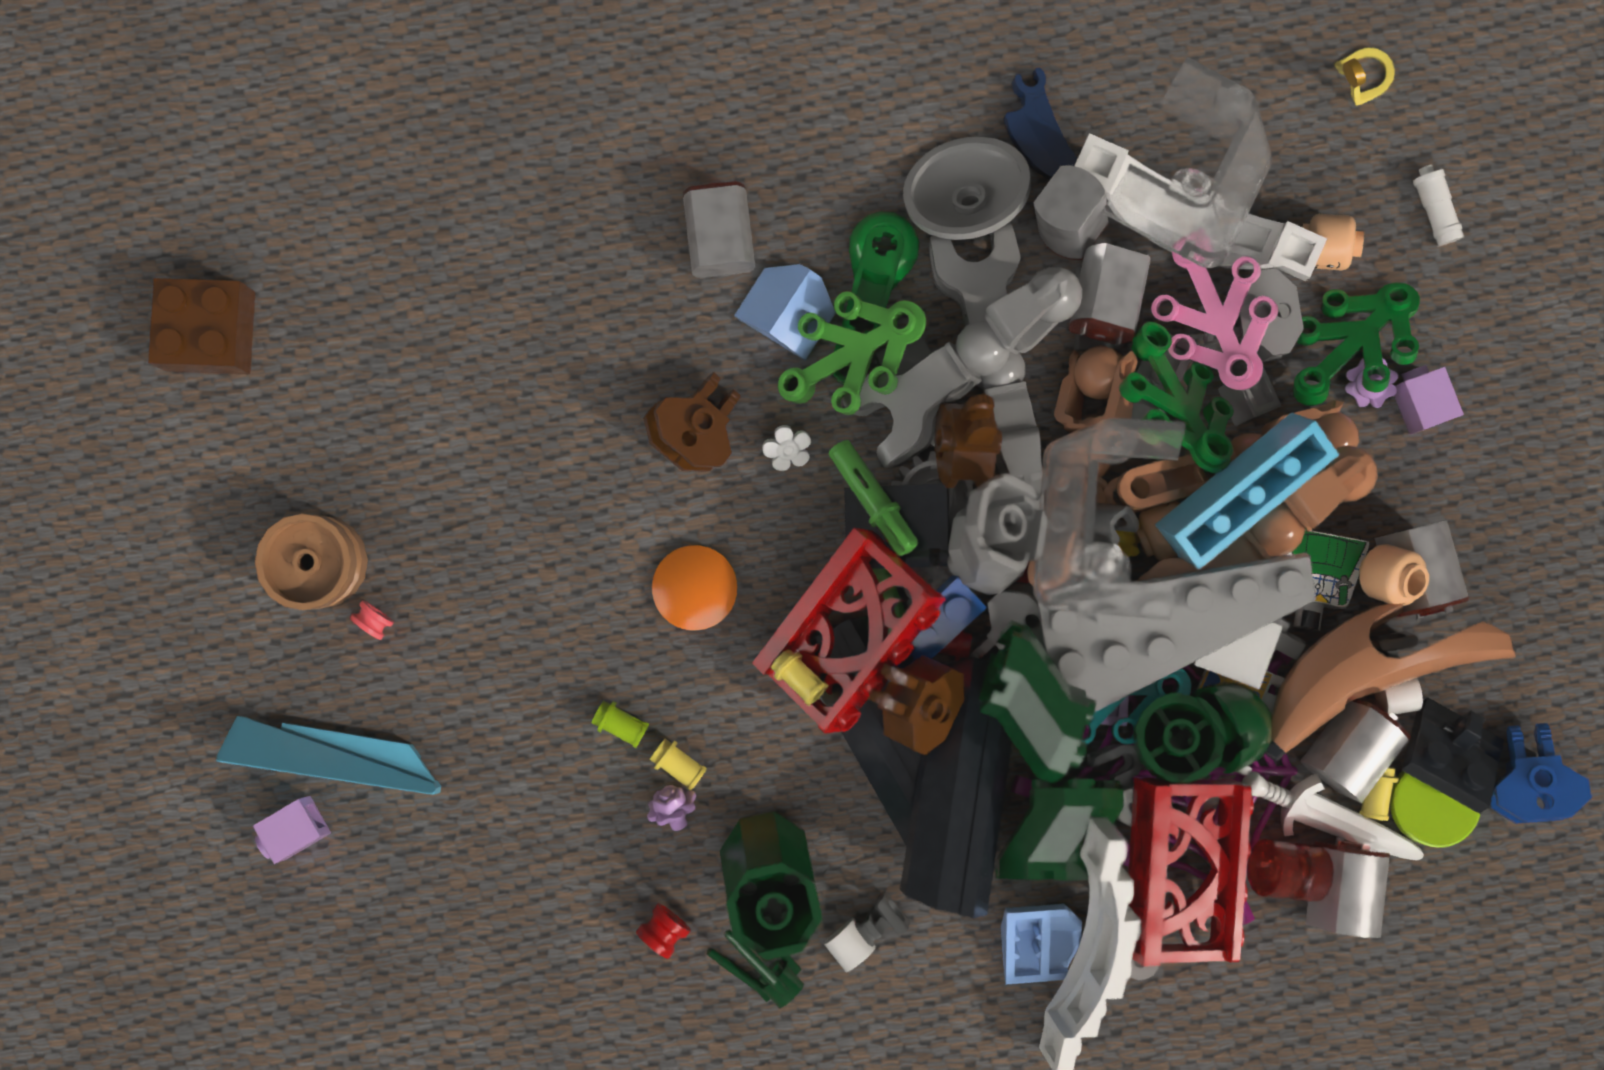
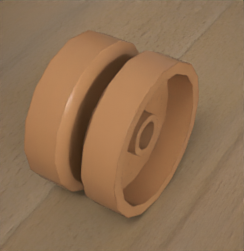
(285, 556)

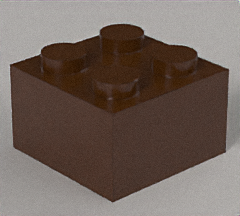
(201, 326)

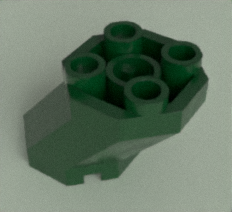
(1035, 704)
(1056, 827)
(770, 885)

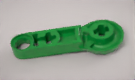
(877, 274)

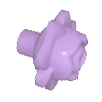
(1363, 396)
(671, 806)

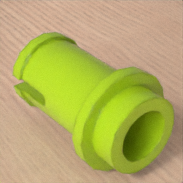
(619, 723)

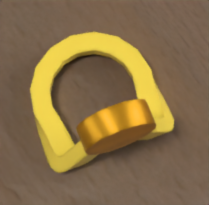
(1355, 75)

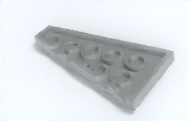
(1212, 609)

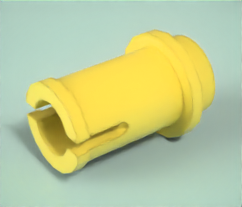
(798, 676)
(677, 764)
(1378, 800)

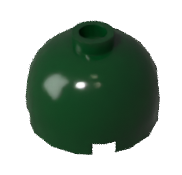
(1245, 720)
(1179, 738)

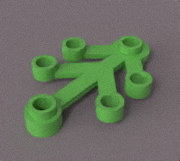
(857, 350)

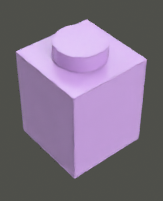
(1426, 399)
(290, 830)

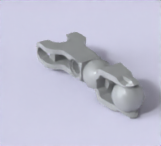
(982, 348)

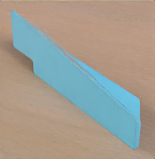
(327, 755)

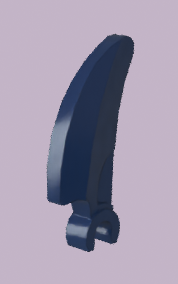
(1036, 130)

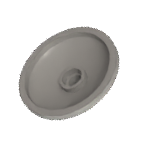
(967, 188)

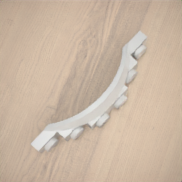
(1264, 240)
(1103, 952)

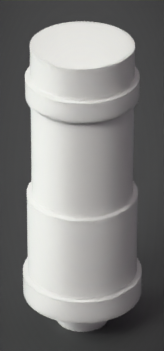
(1438, 205)

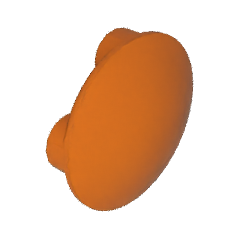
(694, 587)

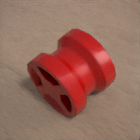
(663, 931)

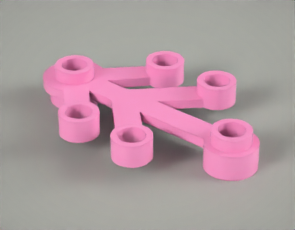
(1220, 321)

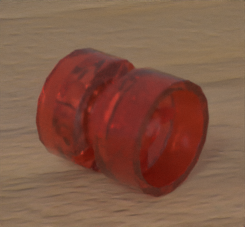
(1290, 870)

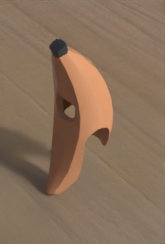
(1348, 667)

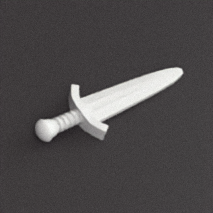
(1314, 810)

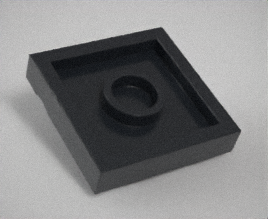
(1454, 754)

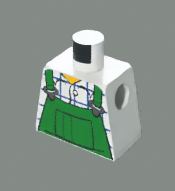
(1334, 571)

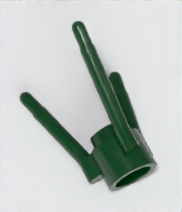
(776, 981)

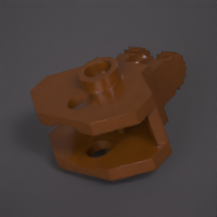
(692, 428)
(967, 441)
(920, 703)

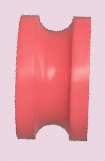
(371, 620)

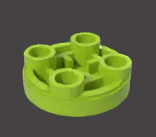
(1428, 814)

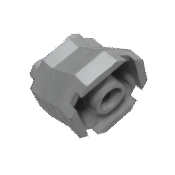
(996, 535)

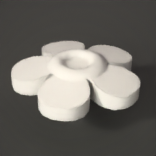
(787, 448)

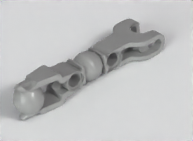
(974, 289)

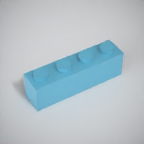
(1247, 489)

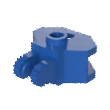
(1542, 777)

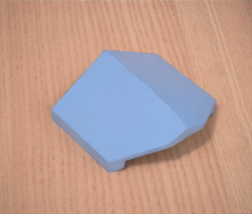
(780, 301)
(1039, 942)

